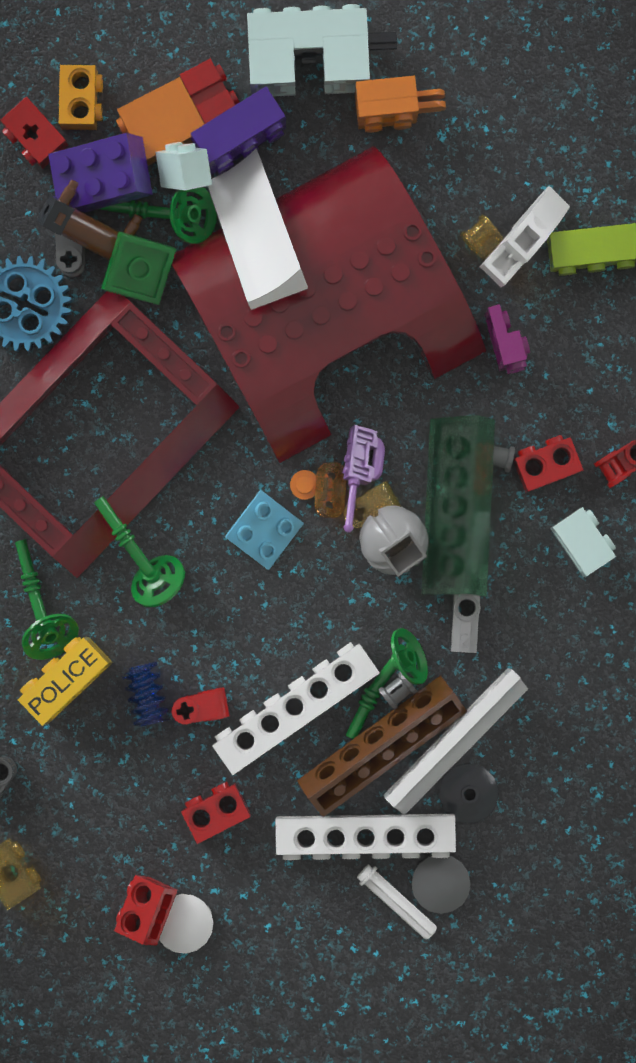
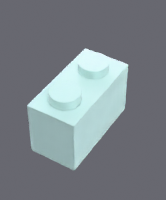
(183, 166)
(583, 541)

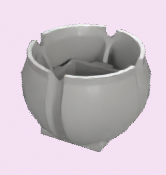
(387, 530)

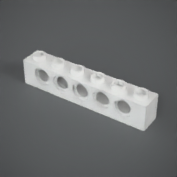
(237, 757)
(350, 825)

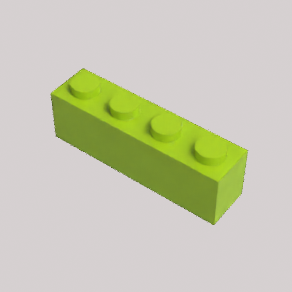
(592, 249)

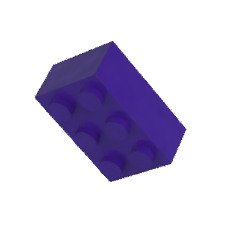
(240, 130)
(106, 171)

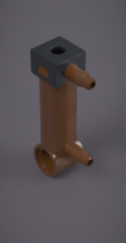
(79, 227)

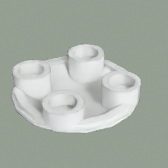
(187, 924)

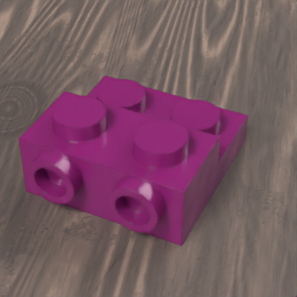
(509, 348)

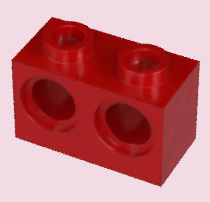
(550, 470)
(219, 819)
(151, 913)

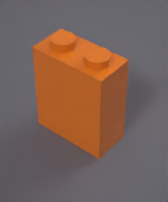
(161, 118)

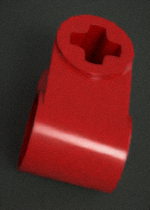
(620, 462)
(207, 706)

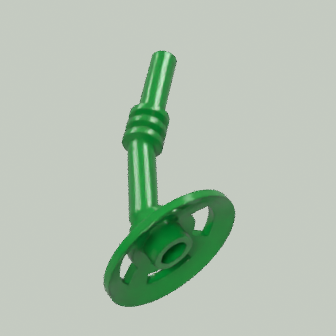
(183, 214)
(147, 571)
(44, 624)
(402, 659)

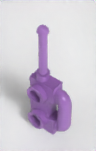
(356, 468)

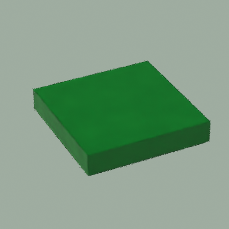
(138, 268)

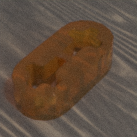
(330, 490)

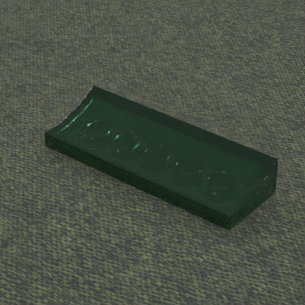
(458, 506)

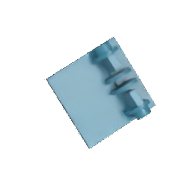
(264, 529)

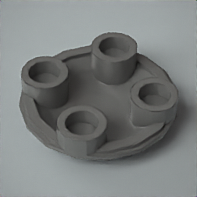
(440, 884)

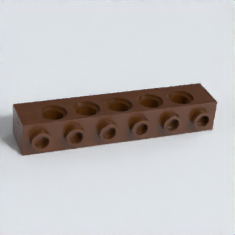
(381, 746)

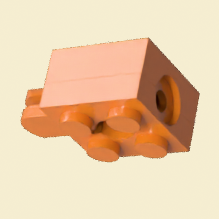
(393, 103)

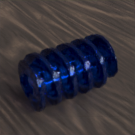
(145, 695)

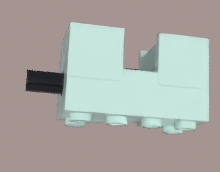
(334, 33)

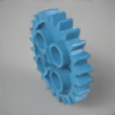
(35, 280)

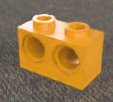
(71, 97)

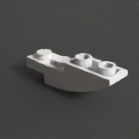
(525, 237)

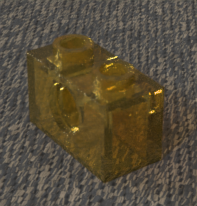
(28, 879)

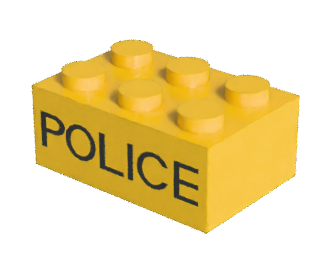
(64, 679)

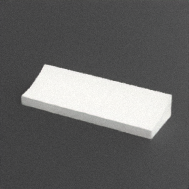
(256, 233)
(456, 741)

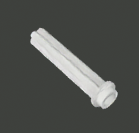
(396, 901)

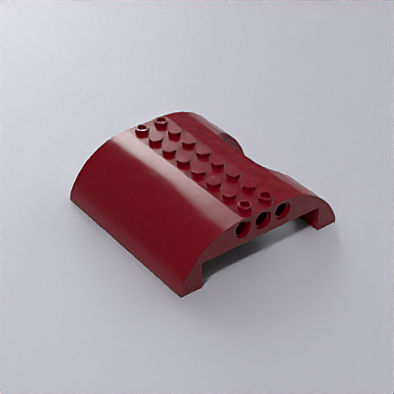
(366, 276)

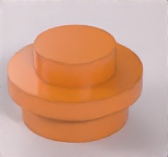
(303, 484)

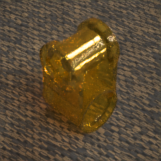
(486, 241)
(372, 500)

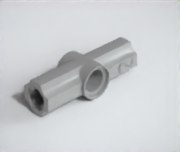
(465, 628)

